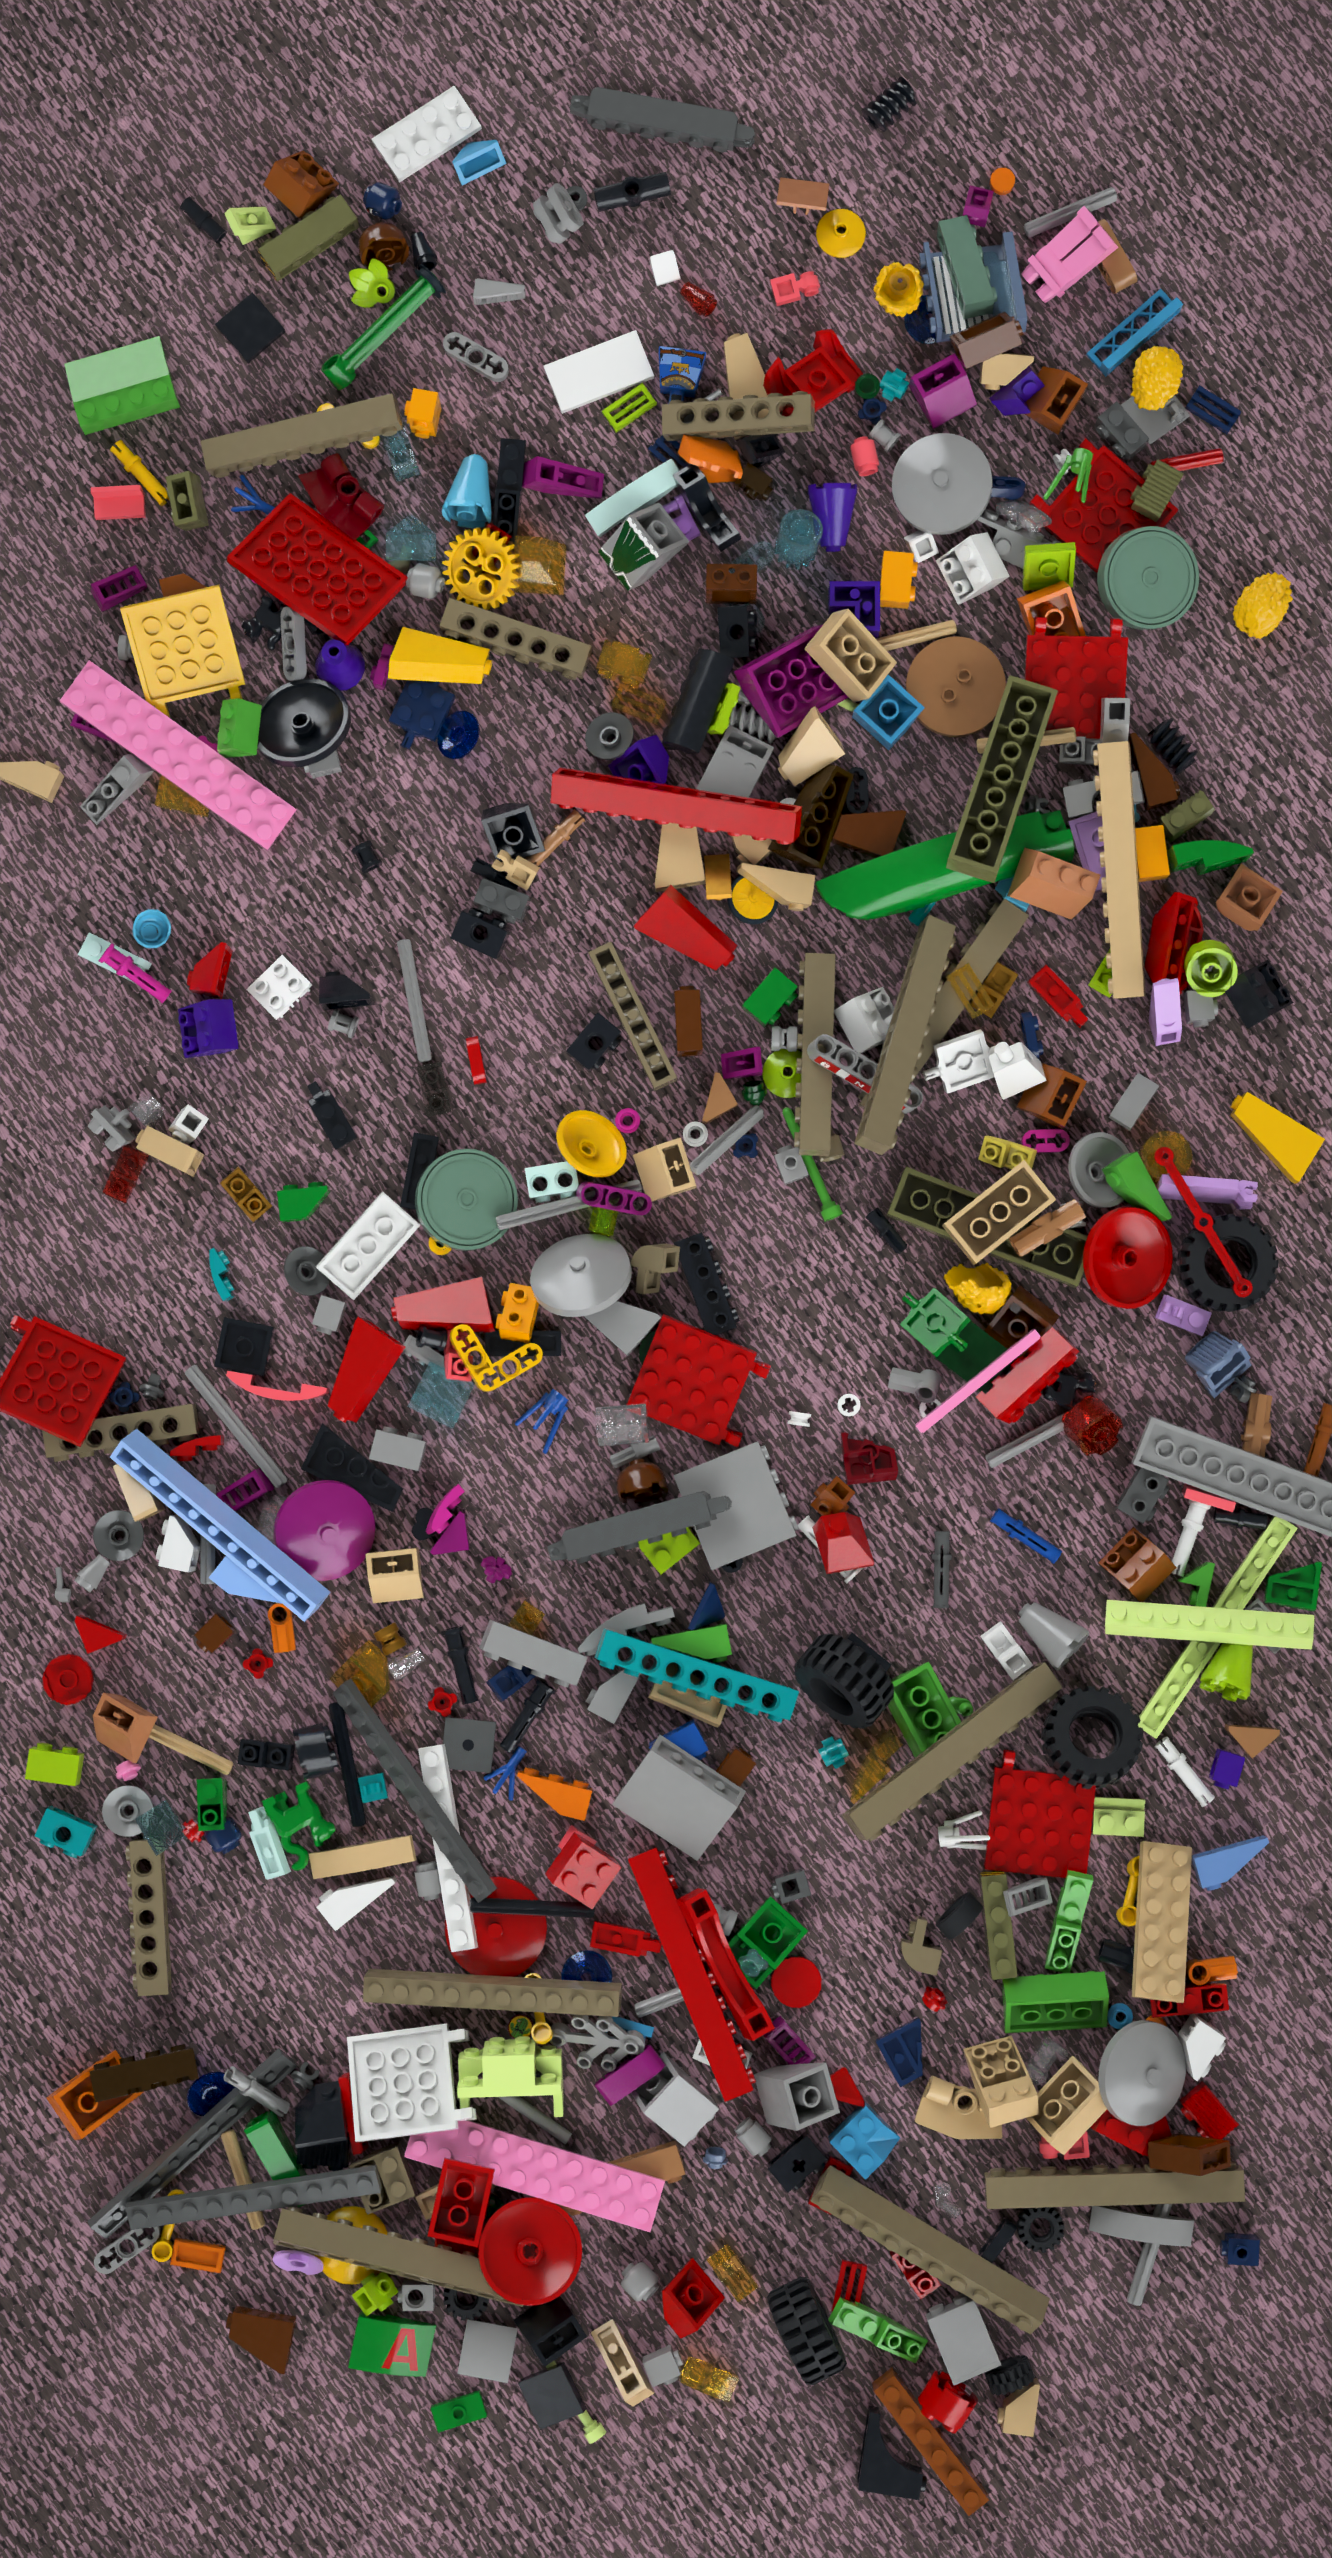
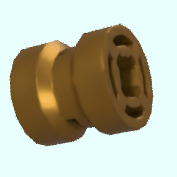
(386, 1634)

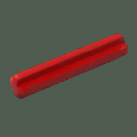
(1194, 460)

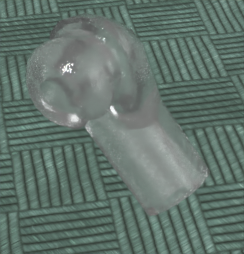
(943, 2200)

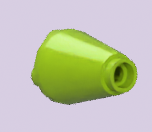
(1229, 1672)

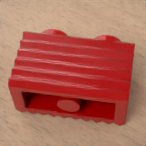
(1207, 2112)

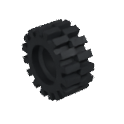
(1040, 2242)
(464, 2310)
(1010, 2376)

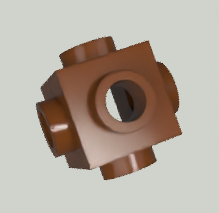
(827, 1499)

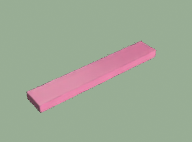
(978, 1380)

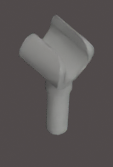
(61, 1594)

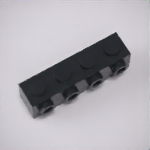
(705, 1284)

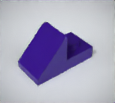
(1013, 397)

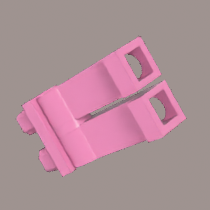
(1069, 255)

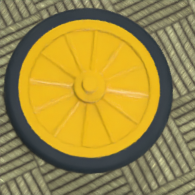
(750, 903)

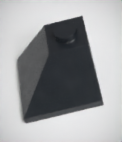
(512, 829)
(341, 992)
(320, 2116)

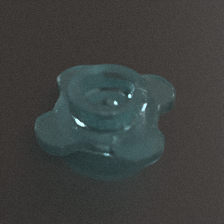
(752, 1963)

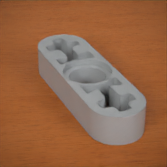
(478, 367)
(293, 657)
(108, 2251)

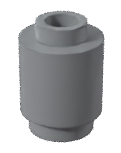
(427, 1880)
(753, 2137)

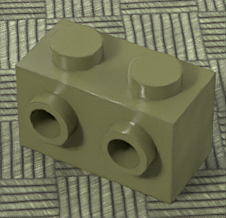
(186, 501)

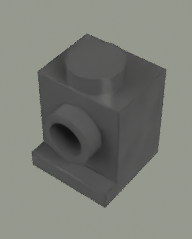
(799, 1891)

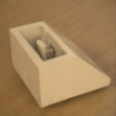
(664, 1170)
(394, 1575)

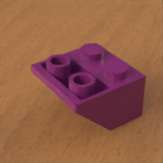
(943, 391)

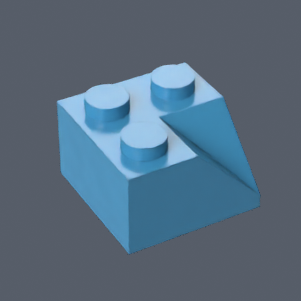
(888, 712)
(864, 2140)

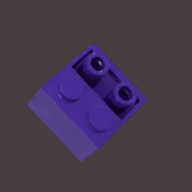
(208, 1028)

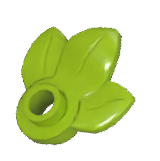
(368, 282)

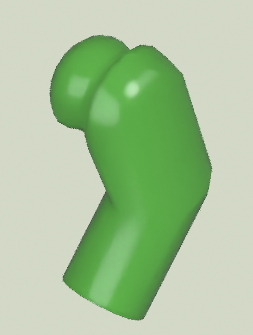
(961, 1705)

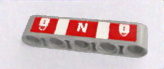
(855, 1063)

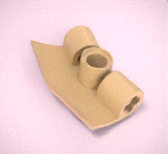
(943, 2114)

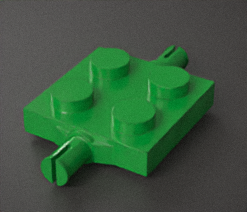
(935, 1322)

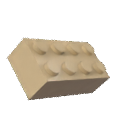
(999, 1212)

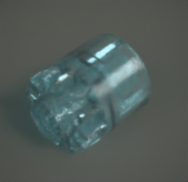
(798, 538)

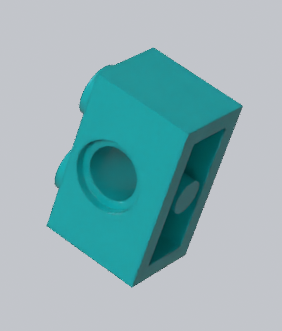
(80, 1829)

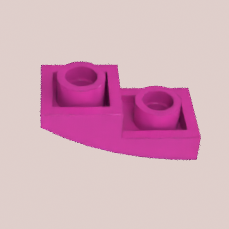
(441, 1514)

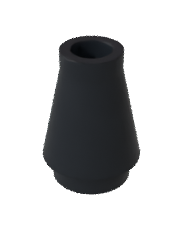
(422, 252)

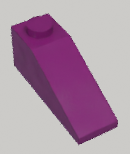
(561, 478)

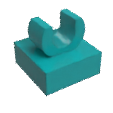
(373, 1787)

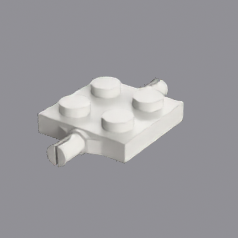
(962, 1061)

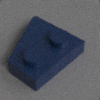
(903, 2051)

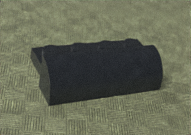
(697, 701)

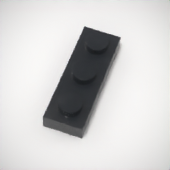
(422, 1154)
(547, 1340)

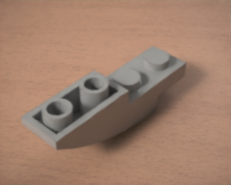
(631, 1618)

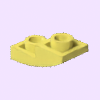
(1005, 1153)

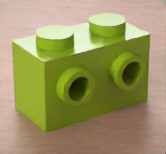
(54, 1765)

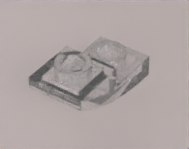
(1025, 514)

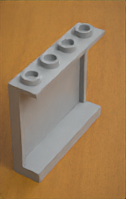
(757, 1509)
(679, 1798)

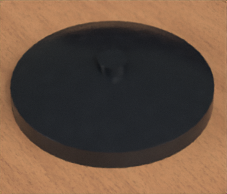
(303, 722)

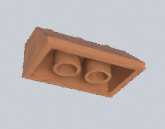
(1052, 884)

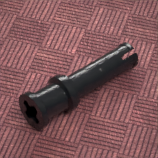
(458, 1653)
(533, 1706)

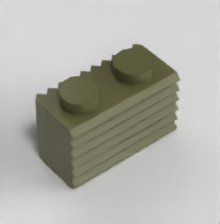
(1156, 491)
(1186, 815)

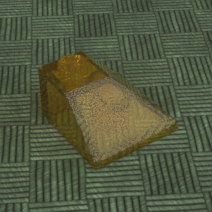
(541, 565)
(368, 1671)

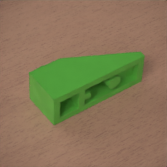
(1134, 1184)
(704, 1642)

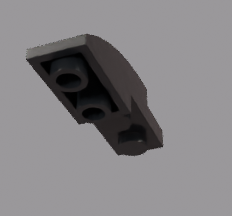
(509, 486)

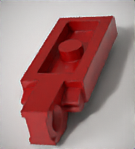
(1058, 996)
(623, 1939)

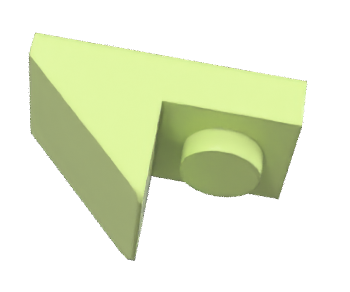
(250, 222)

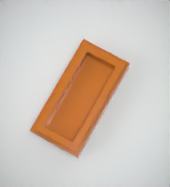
(197, 2255)

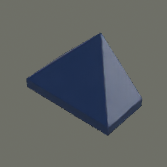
(708, 1610)

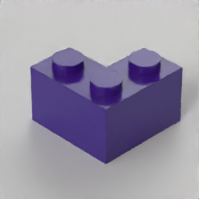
(860, 598)

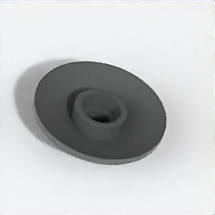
(604, 728)
(305, 1259)
(105, 1535)

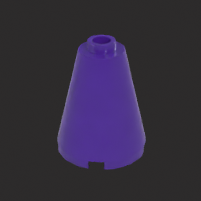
(834, 507)
(340, 664)

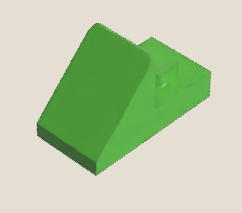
(1202, 1579)

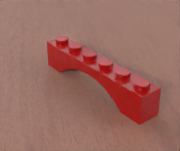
(737, 1992)

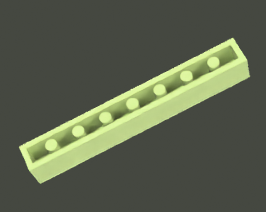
(1209, 1624)

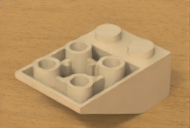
(1001, 2081)

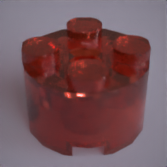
(1092, 1426)

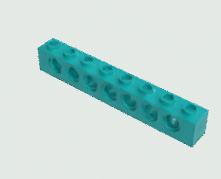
(612, 1642)

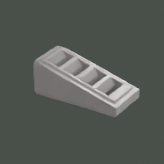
(496, 291)
(1042, 1894)

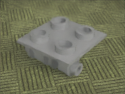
(1158, 422)

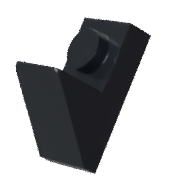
(761, 449)

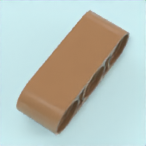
(1116, 267)

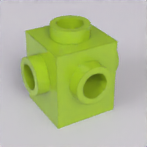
(375, 2293)

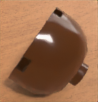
(383, 243)
(641, 1481)

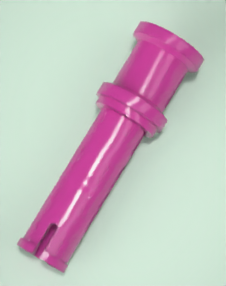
(123, 966)

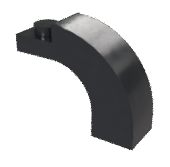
(704, 507)

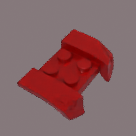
(822, 373)

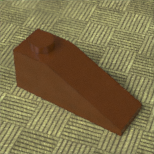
(1155, 778)

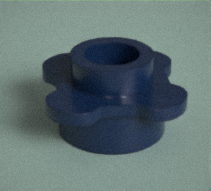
(874, 417)
(750, 1151)
(124, 1389)

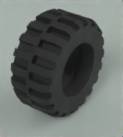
(1261, 1257)
(844, 1681)
(1106, 1709)
(806, 2331)

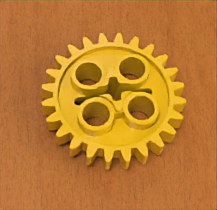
(489, 548)

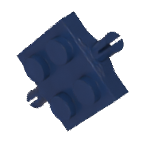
(421, 710)

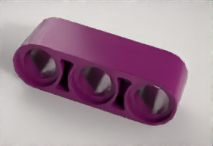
(625, 1202)
(629, 2075)

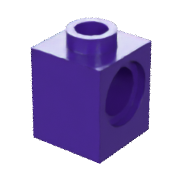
(1226, 1769)

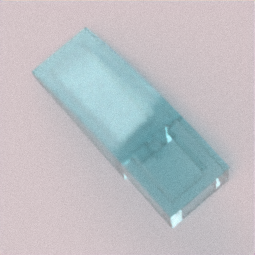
(400, 455)

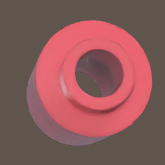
(864, 456)

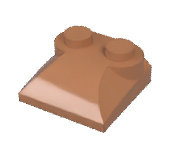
(1247, 899)

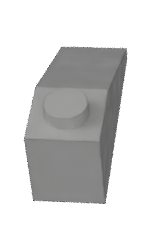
(612, 1694)

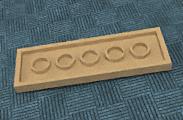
(1162, 1922)

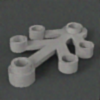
(628, 2042)

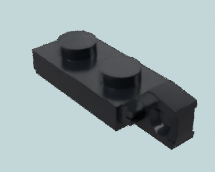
(331, 1117)

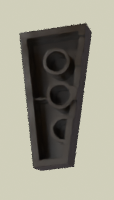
(821, 808)

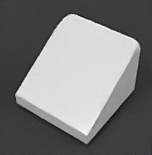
(664, 267)
(922, 545)

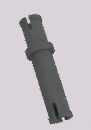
(941, 1538)

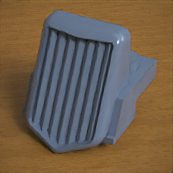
(1218, 1361)

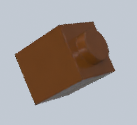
(214, 1633)

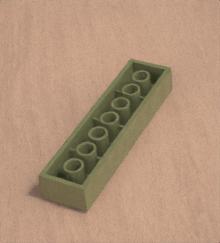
(1001, 779)
(932, 1202)

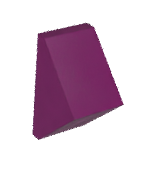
(742, 1063)
(454, 1538)

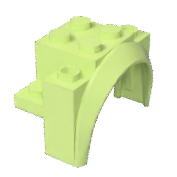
(511, 2071)

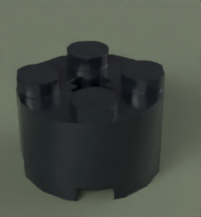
(314, 1750)

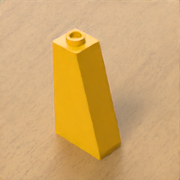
(437, 659)
(1277, 1135)

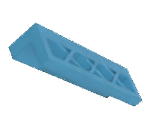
(1141, 335)

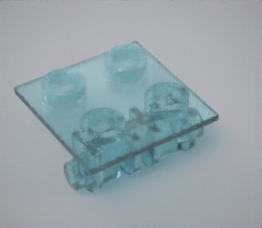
(440, 1397)

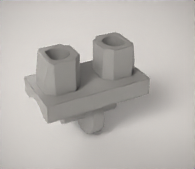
(115, 1124)

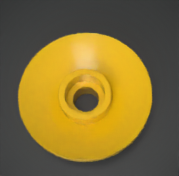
(839, 244)

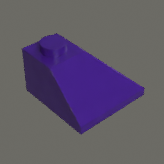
(643, 761)

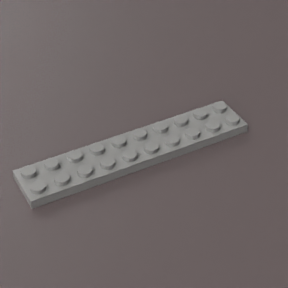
(1236, 1474)

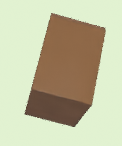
(719, 1100)
(1252, 1738)

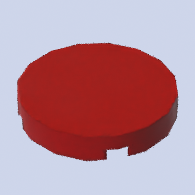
(77, 1678)
(796, 1982)

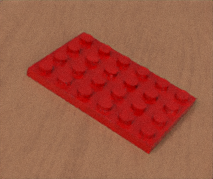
(317, 569)

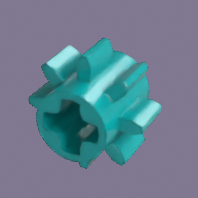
(894, 384)
(833, 1752)

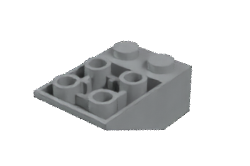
(736, 764)

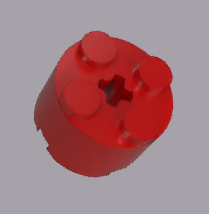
(946, 2401)

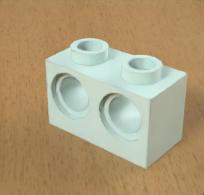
(551, 1173)

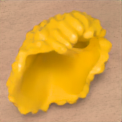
(896, 296)
(1156, 377)
(1262, 605)
(979, 1288)

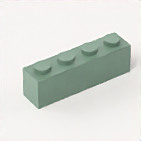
(965, 267)

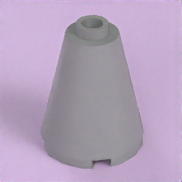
(1052, 1633)

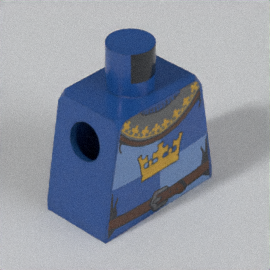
(680, 371)

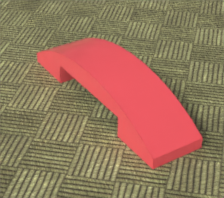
(246, 1382)

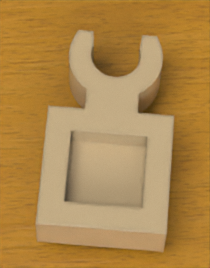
(519, 870)

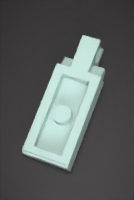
(267, 1845)

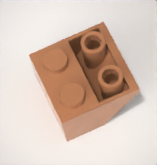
(122, 1725)

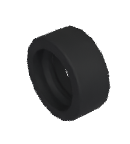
(959, 1915)

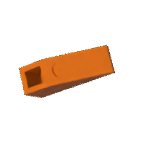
(564, 1797)

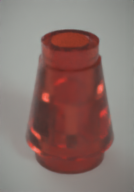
(699, 299)

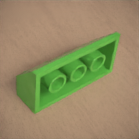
(921, 1708)
(1055, 2002)

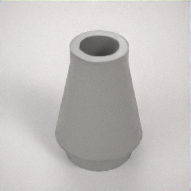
(91, 1574)

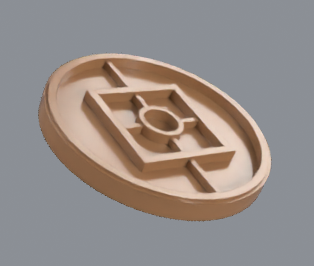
(957, 685)

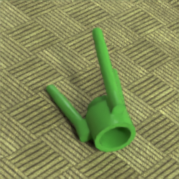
(1081, 465)

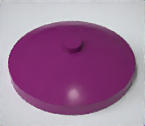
(325, 1528)

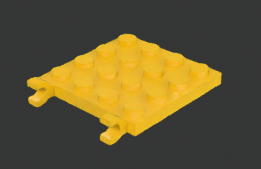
(183, 646)

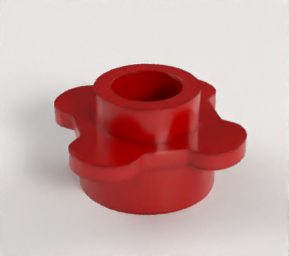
(250, 1663)
(444, 1709)
(934, 1999)

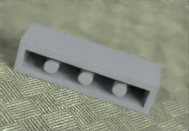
(532, 1652)

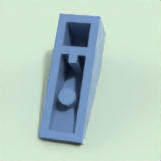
(1224, 1862)

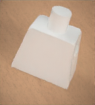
(1015, 1068)

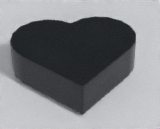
(422, 1519)

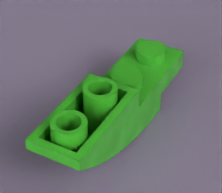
(1068, 1921)
(878, 2329)

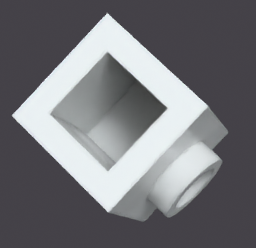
(187, 1124)

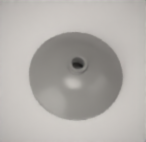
(1094, 1154)

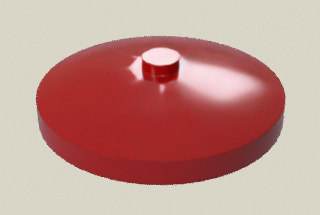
(1127, 1257)
(505, 1941)
(530, 2251)

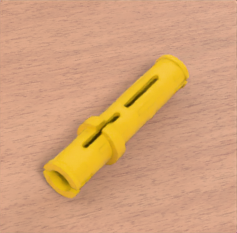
(133, 464)

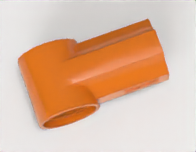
(282, 1630)
(1212, 1969)

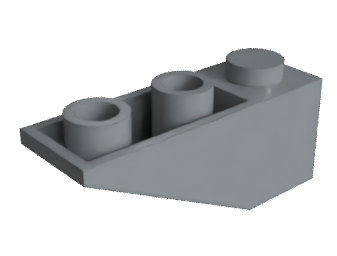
(1114, 719)
(116, 787)

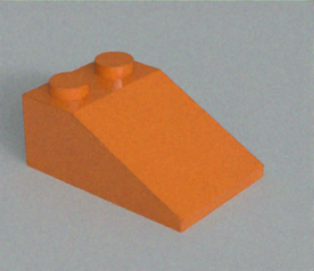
(1056, 605)
(76, 2102)

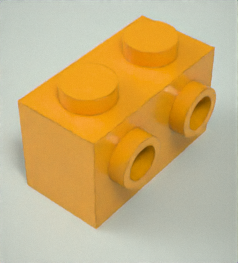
(423, 413)
(896, 579)
(1151, 853)
(518, 1314)

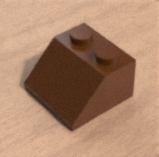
(1019, 1317)

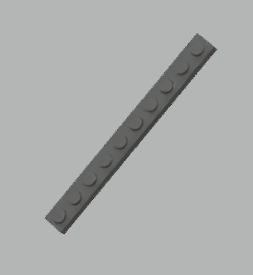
(414, 1790)
(189, 2145)
(253, 2197)

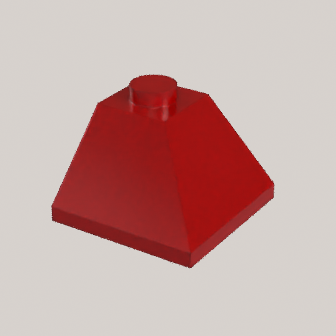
(211, 972)
(842, 1542)
(690, 2299)

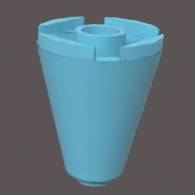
(469, 494)

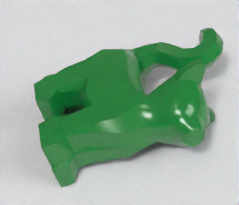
(291, 1820)

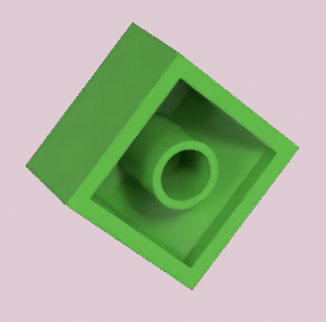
(238, 728)

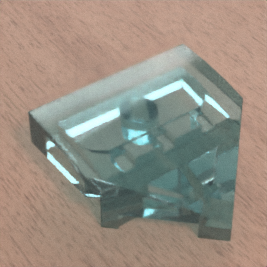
(411, 541)

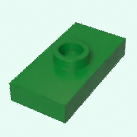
(459, 2411)

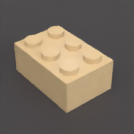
(850, 655)
(1068, 2105)

